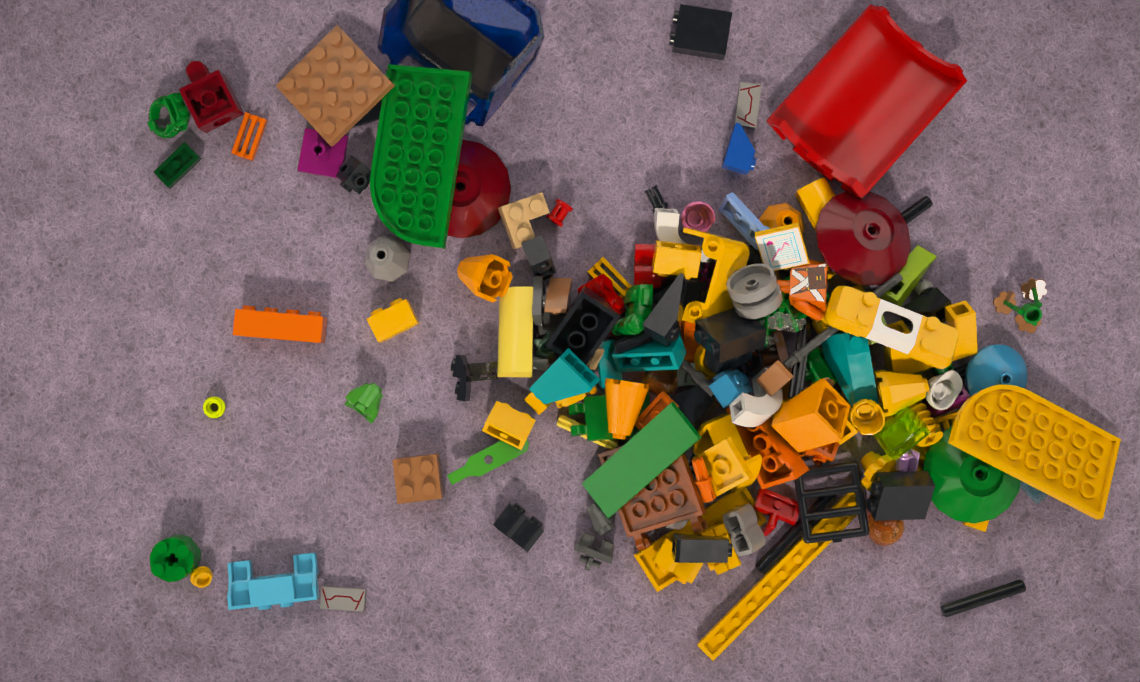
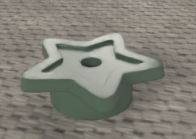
(542, 350)

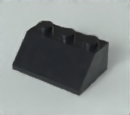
(583, 326)

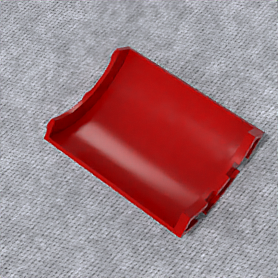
(865, 102)

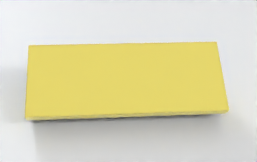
(515, 333)

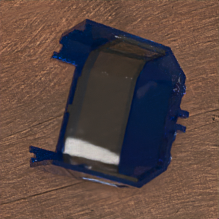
(477, 36)

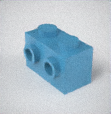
(729, 386)

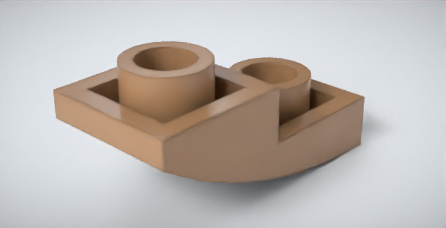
(558, 295)

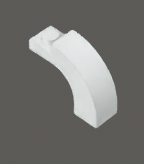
(666, 228)
(756, 409)

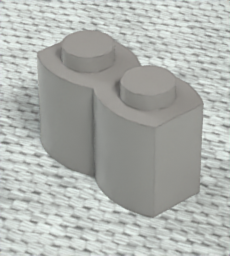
(744, 530)

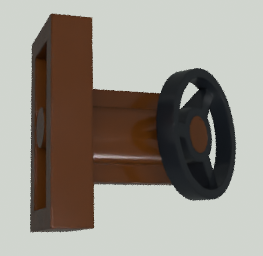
(767, 357)

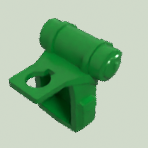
(638, 307)

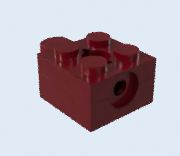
(209, 97)

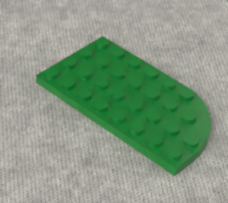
(419, 151)

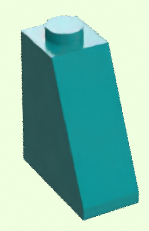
(564, 379)

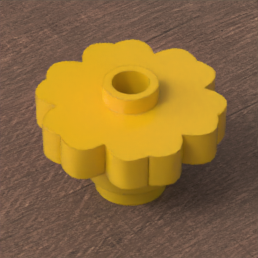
(875, 463)

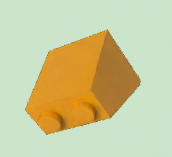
(812, 417)

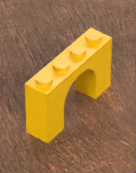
(958, 316)

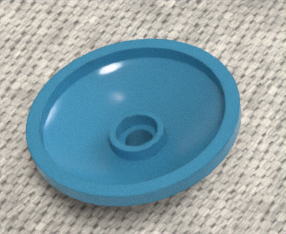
(990, 367)

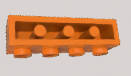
(280, 325)

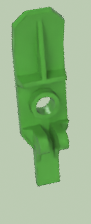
(475, 466)

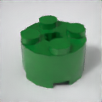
(162, 559)

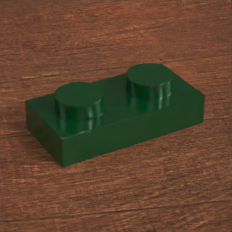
(177, 165)

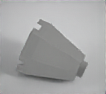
(393, 264)

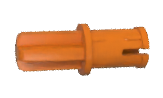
(703, 480)

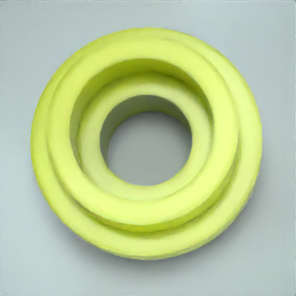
(207, 407)

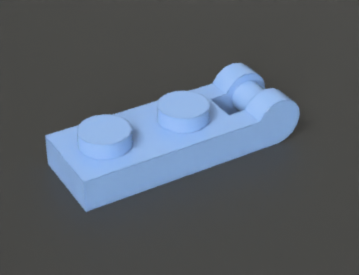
(741, 218)

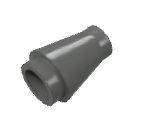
(599, 520)

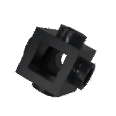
(354, 175)

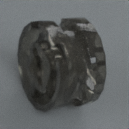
(484, 368)

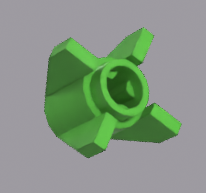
(365, 400)

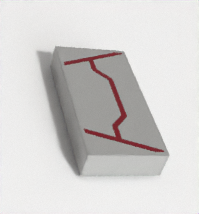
(748, 104)
(343, 598)

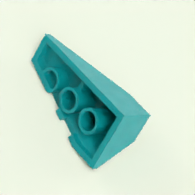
(851, 365)

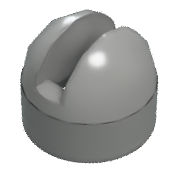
(923, 287)

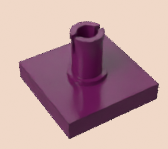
(319, 157)

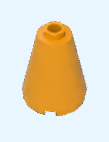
(623, 404)

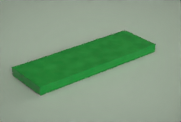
(641, 460)

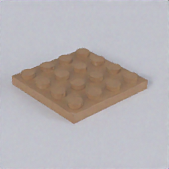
(335, 85)

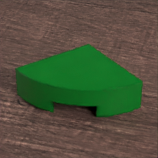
(936, 371)

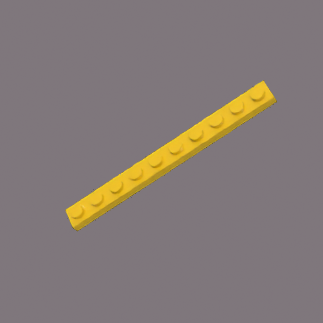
(772, 584)

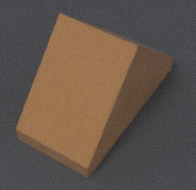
(774, 378)

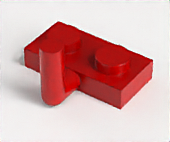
(776, 507)

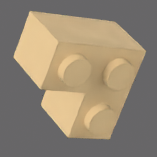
(517, 217)

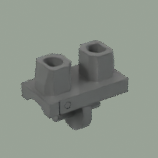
(603, 553)

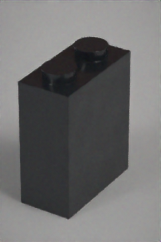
(700, 32)
(729, 335)
(900, 495)

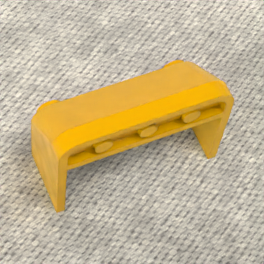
(730, 257)

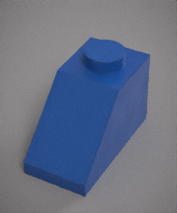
(740, 152)

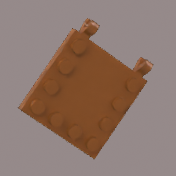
(663, 502)

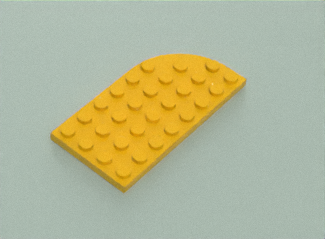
(1039, 445)

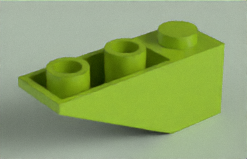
(916, 266)

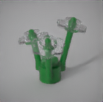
(782, 321)

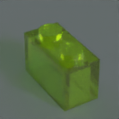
(902, 433)

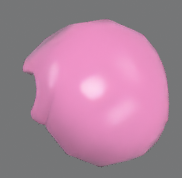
(698, 216)

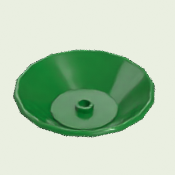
(958, 489)

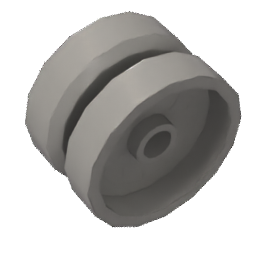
(754, 291)

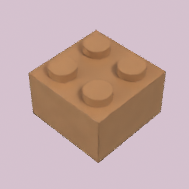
(418, 478)

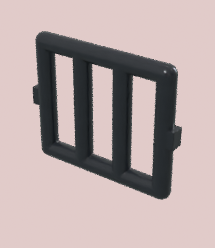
(859, 509)

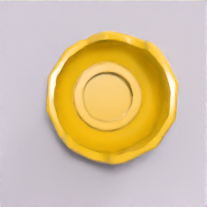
(867, 417)

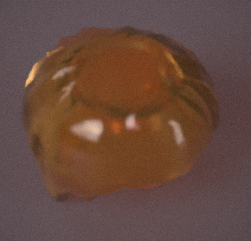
(661, 381)
(885, 532)

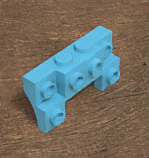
(269, 590)

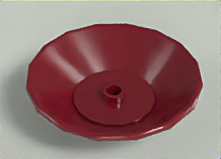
(484, 191)
(852, 249)

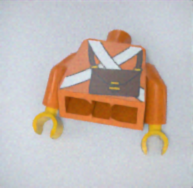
(809, 289)

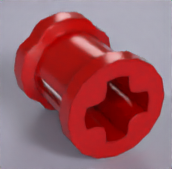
(559, 213)

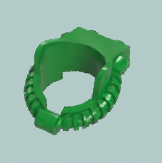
(178, 115)

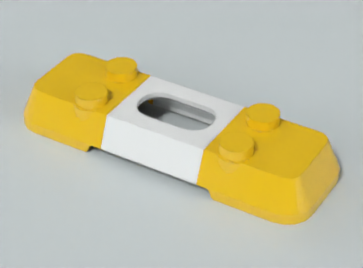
(861, 316)

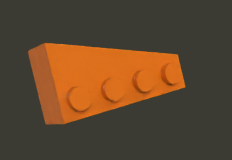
(779, 458)

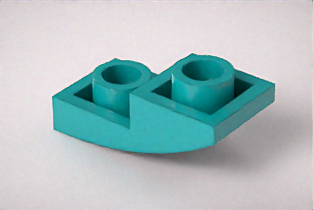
(606, 365)

